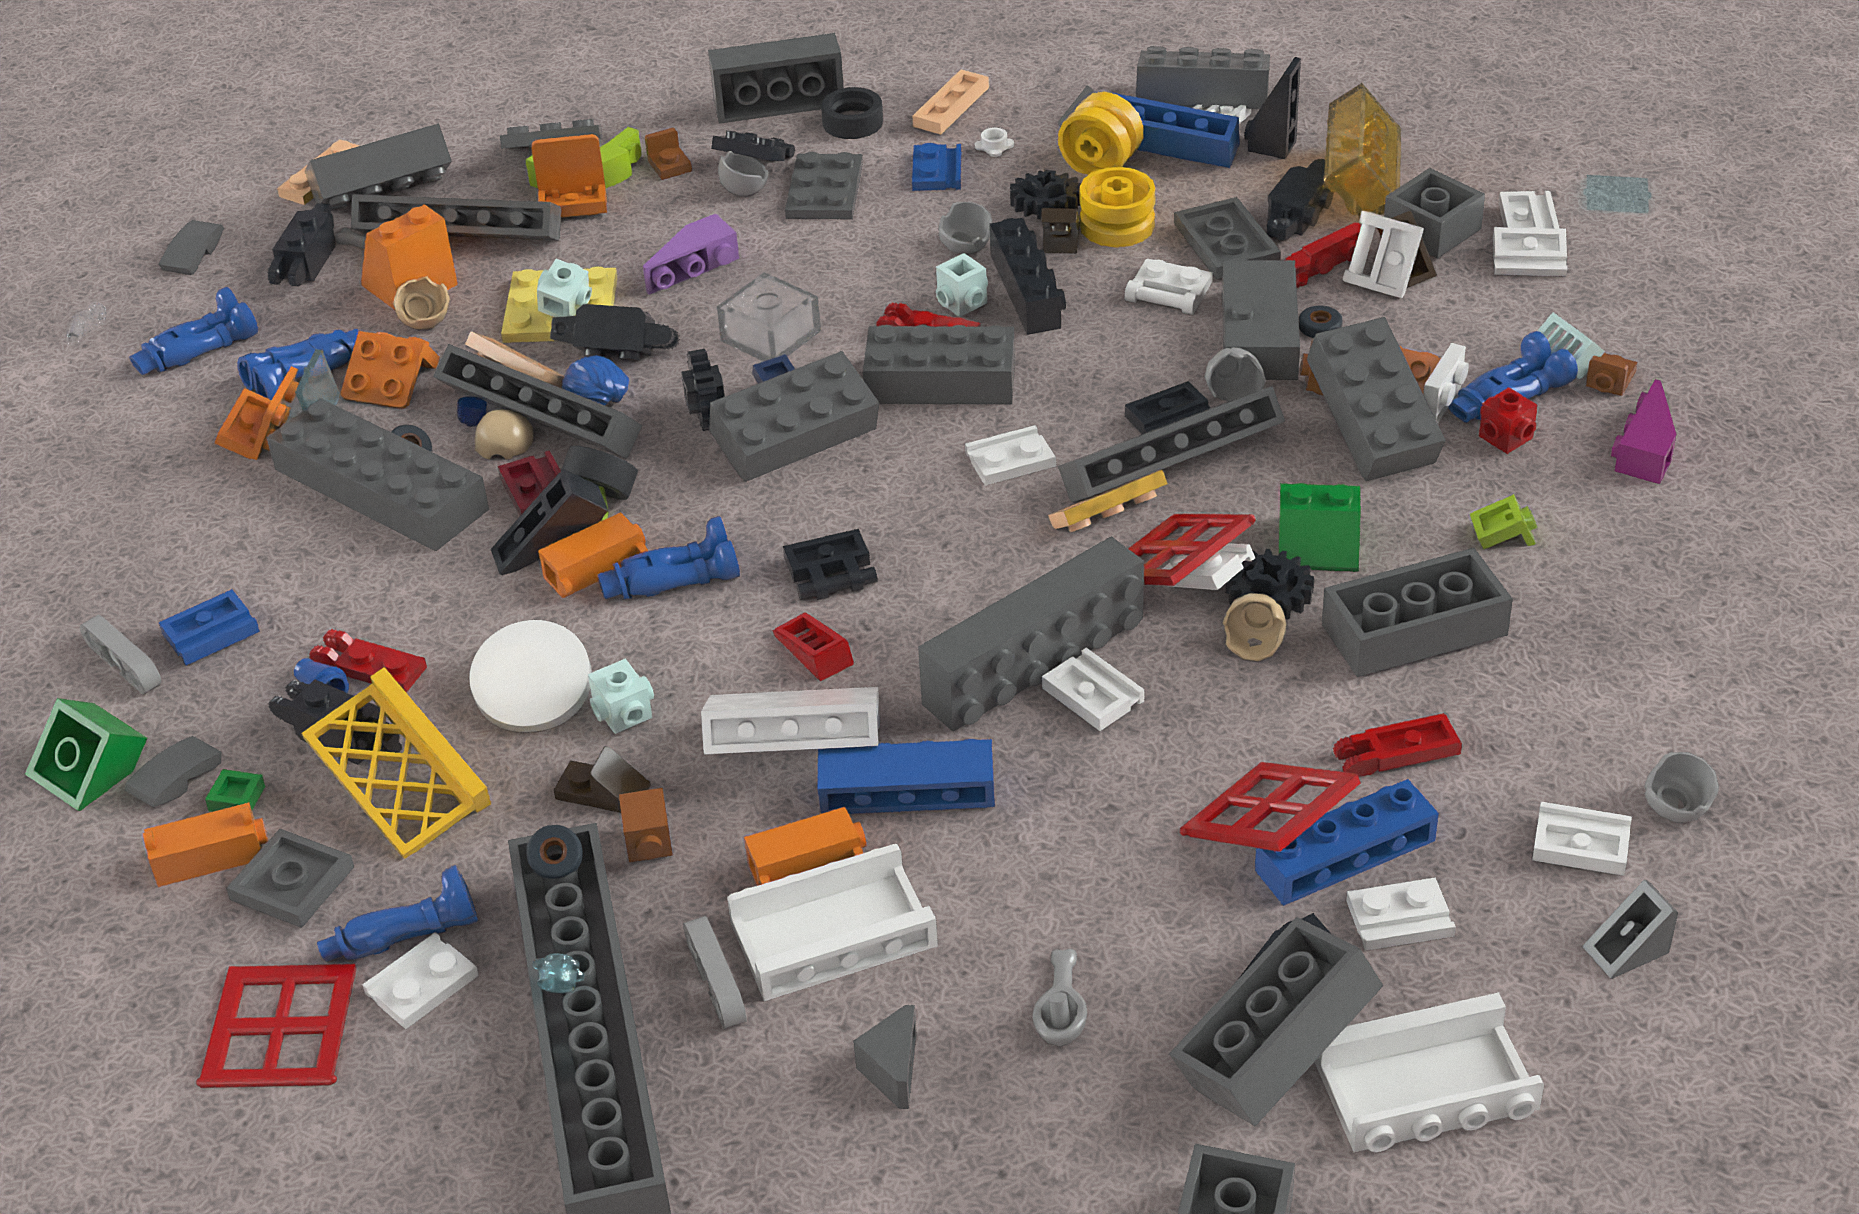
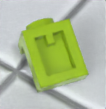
(1503, 521)

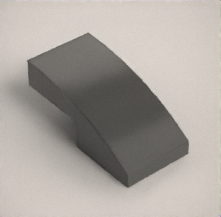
(189, 246)
(168, 772)

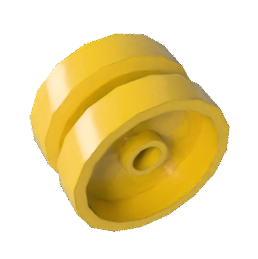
(1100, 133)
(1117, 207)

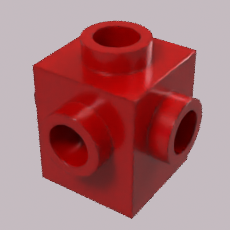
(1507, 420)

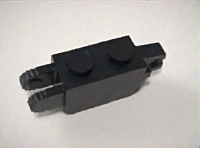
(1298, 200)
(303, 246)
(613, 330)
(317, 700)

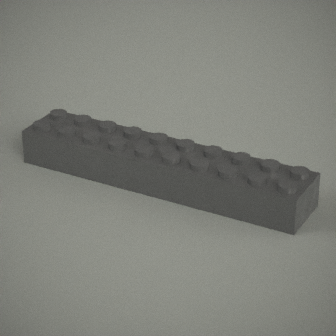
(589, 1039)

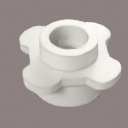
(994, 142)

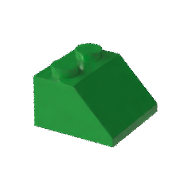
(1320, 525)
(83, 752)

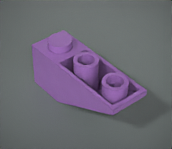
(691, 252)

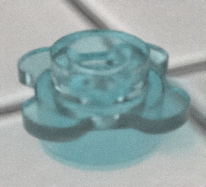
(558, 973)

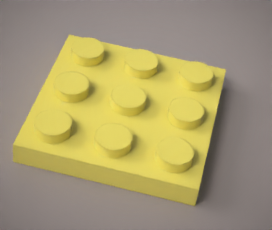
(526, 323)

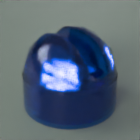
(471, 410)

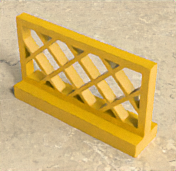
(431, 749)

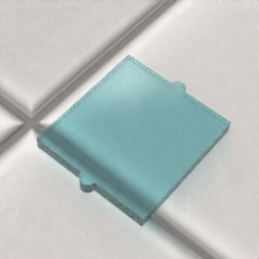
(1617, 194)
(317, 382)

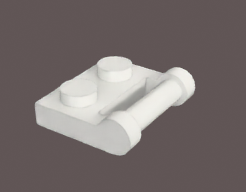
(1394, 255)
(1169, 285)

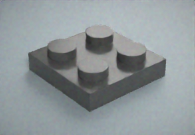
(290, 877)

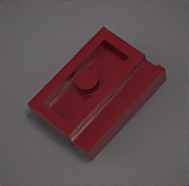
(527, 478)

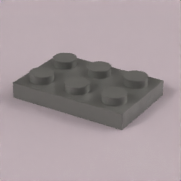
(521, 136)
(824, 186)
(1224, 233)

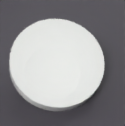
(530, 676)

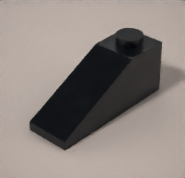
(1275, 124)
(558, 512)

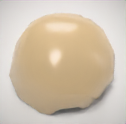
(421, 303)
(503, 434)
(1256, 618)

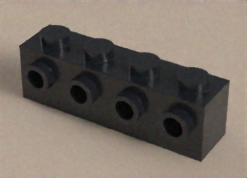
(1026, 275)

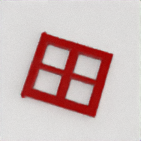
(1197, 551)
(1294, 778)
(228, 1025)

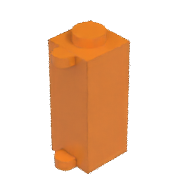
(581, 556)
(204, 844)
(803, 845)

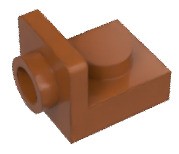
(666, 155)
(1610, 373)

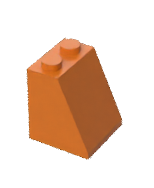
(405, 251)

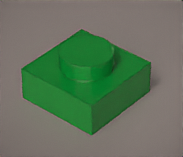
(234, 789)

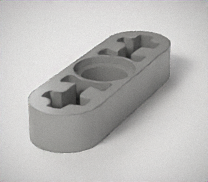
(120, 651)
(716, 971)

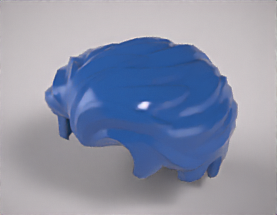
(596, 380)

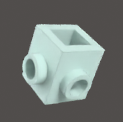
(961, 285)
(563, 289)
(620, 696)

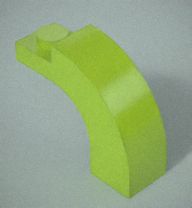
(616, 158)

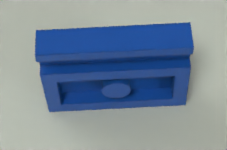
(936, 167)
(209, 627)

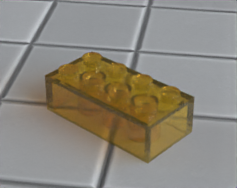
(1362, 151)

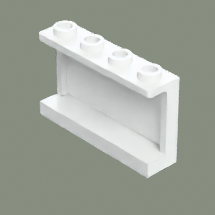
(791, 720)
(830, 922)
(1427, 1074)

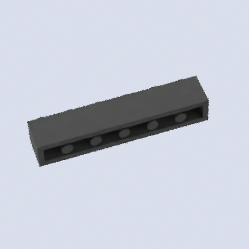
(465, 216)
(538, 401)
(1171, 444)

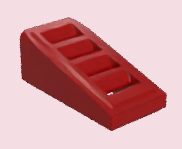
(822, 656)

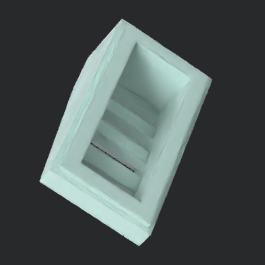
(1583, 354)

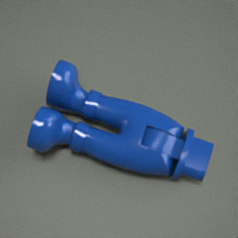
(193, 338)
(268, 369)
(1525, 375)
(673, 566)
(380, 929)

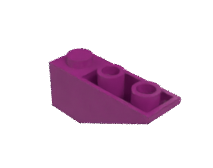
(1647, 439)

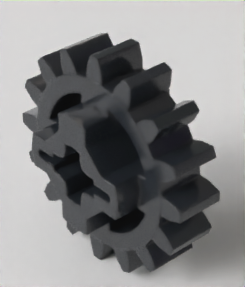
(1044, 191)
(701, 385)
(1276, 577)

